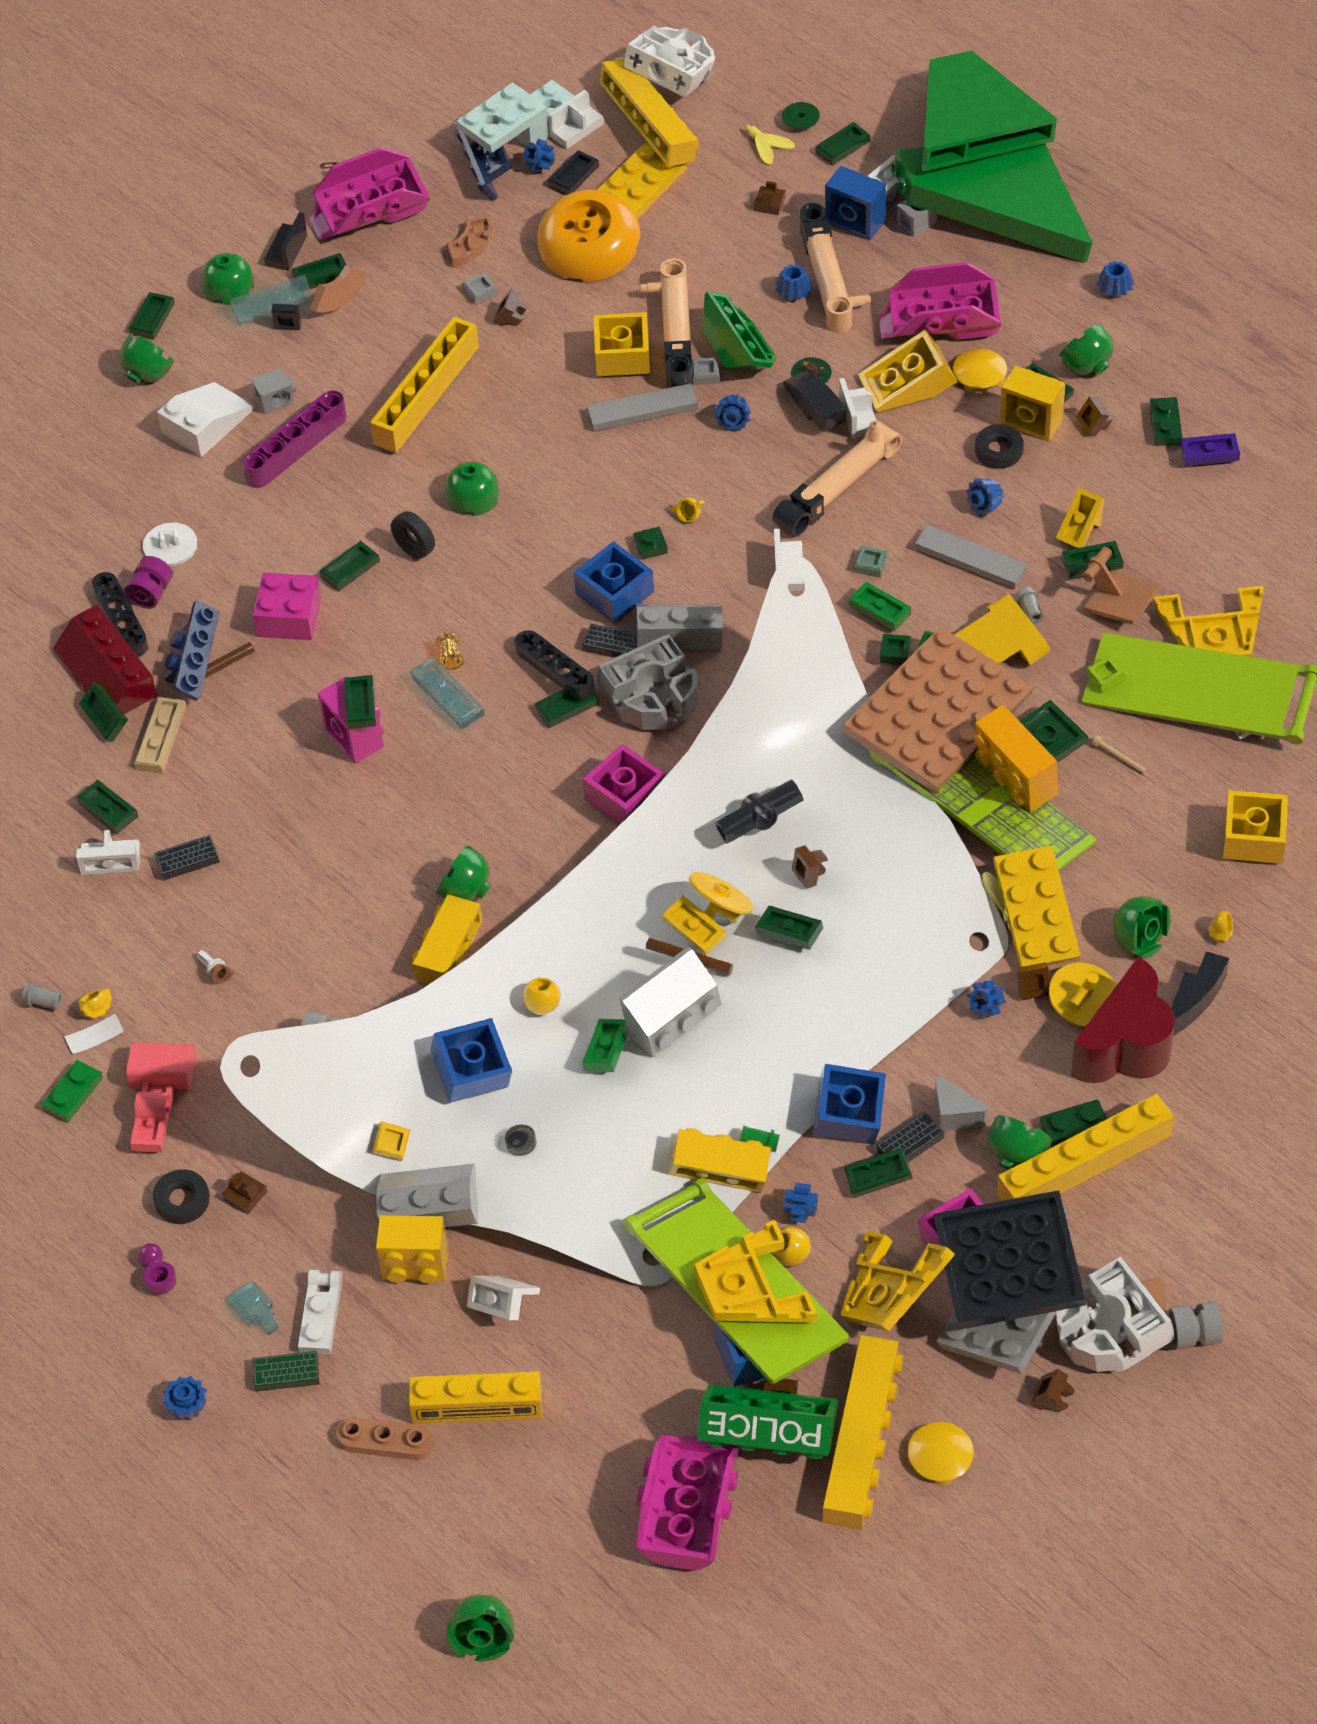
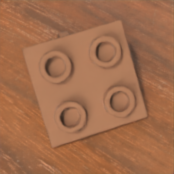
(1117, 593)

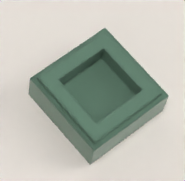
(870, 561)

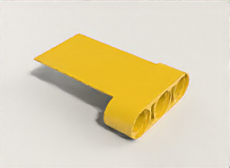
(1005, 632)

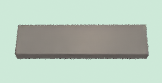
(642, 407)
(971, 556)

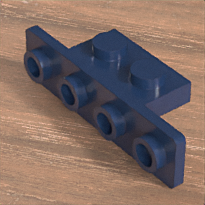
(484, 165)
(191, 651)

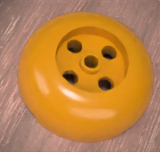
(571, 238)

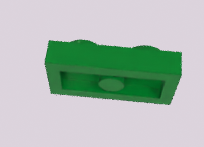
(880, 606)
(605, 1045)
(72, 1091)

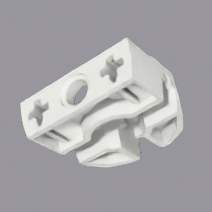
(659, 58)
(1099, 1347)

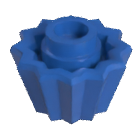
(1115, 279)
(793, 282)
(732, 412)
(984, 495)
(185, 1397)

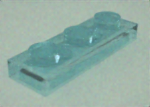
(260, 302)
(447, 693)

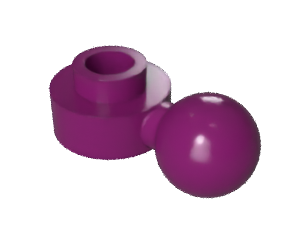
(151, 1257)

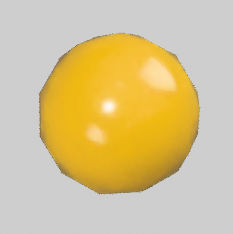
(541, 996)
(796, 1247)

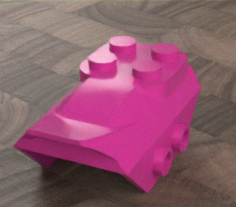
(367, 190)
(941, 301)
(685, 1501)

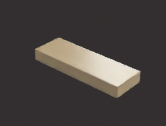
(160, 735)

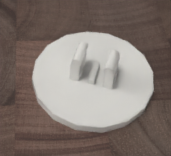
(170, 543)

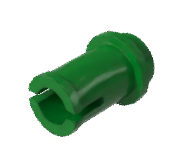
(767, 1138)

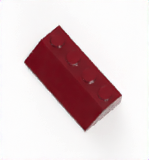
(99, 654)

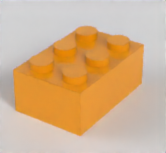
(1016, 758)

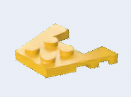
(1217, 632)
(738, 1288)
(885, 1292)

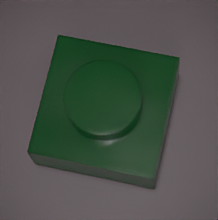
(650, 543)
(895, 648)

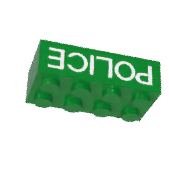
(767, 1420)

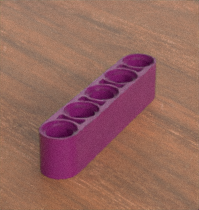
(294, 439)

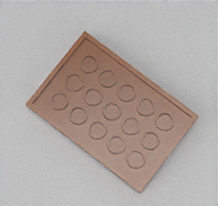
(930, 706)

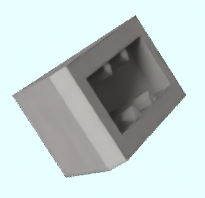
(957, 1108)

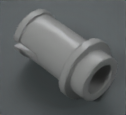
(1028, 601)
(40, 996)

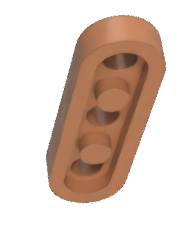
(396, 1445)

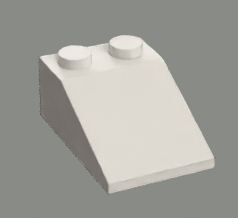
(202, 417)

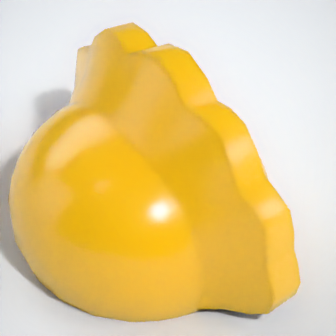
(688, 509)
(1221, 927)
(95, 1003)

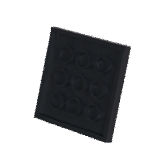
(1010, 1260)

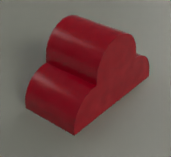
(1127, 1032)

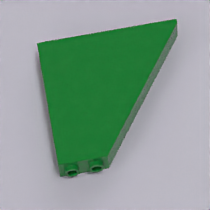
(977, 113)
(1004, 193)

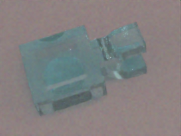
(253, 1304)

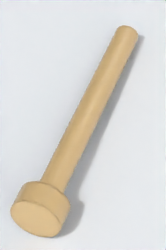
(1098, 741)

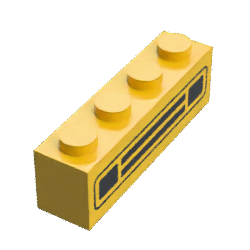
(475, 1397)

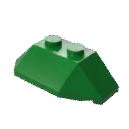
(734, 335)

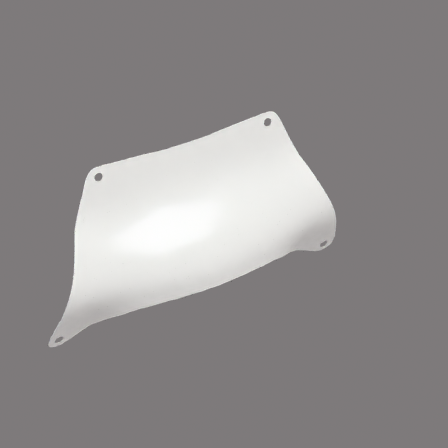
(888, 960)

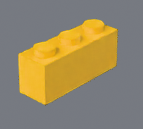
(447, 939)
(720, 1160)

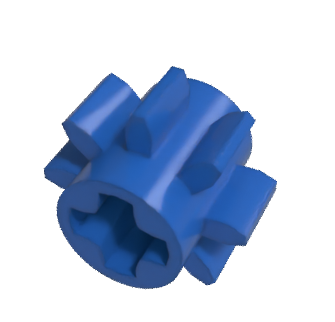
(539, 155)
(986, 998)
(800, 1202)

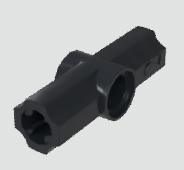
(759, 811)

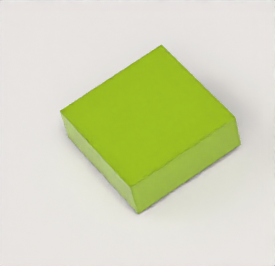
(1106, 673)

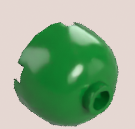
(226, 278)
(1089, 352)
(143, 360)
(471, 488)
(466, 877)
(1141, 924)
(1015, 1142)
(480, 1627)

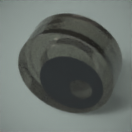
(520, 1140)

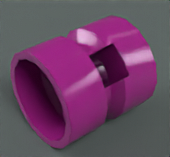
(148, 582)

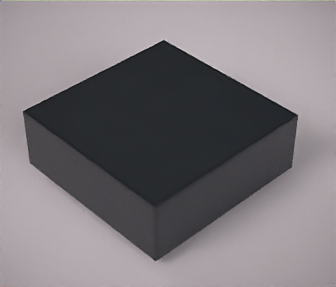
(286, 316)

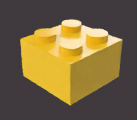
(621, 344)
(1032, 403)
(1255, 826)
(412, 1248)

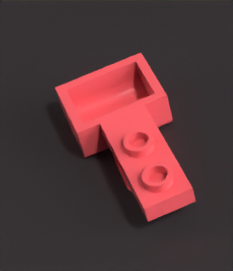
(158, 1072)

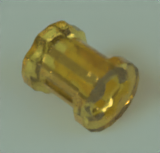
(449, 651)

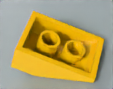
(908, 374)

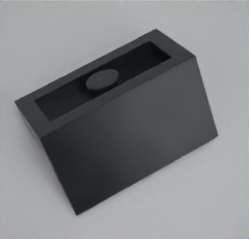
(287, 244)

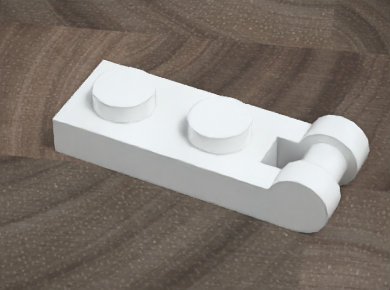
(320, 1312)

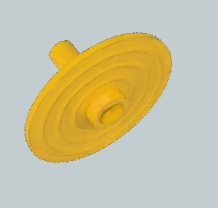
(722, 896)
(1079, 991)

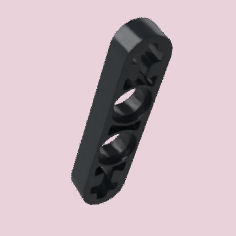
(121, 613)
(550, 667)

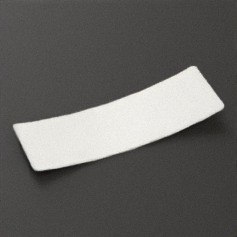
(94, 1034)

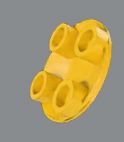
(980, 369)
(940, 1452)

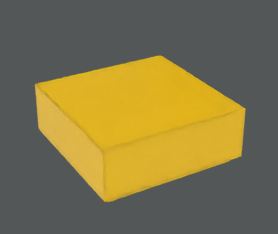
(391, 1141)

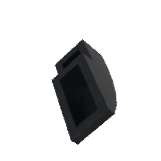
(816, 400)
(1199, 990)

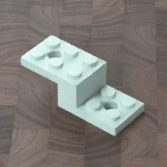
(516, 115)

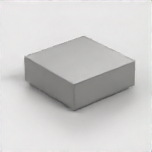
(480, 288)
(705, 370)

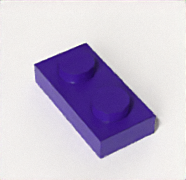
(1210, 449)

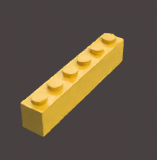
(649, 113)
(424, 384)
(1090, 1151)
(861, 1432)

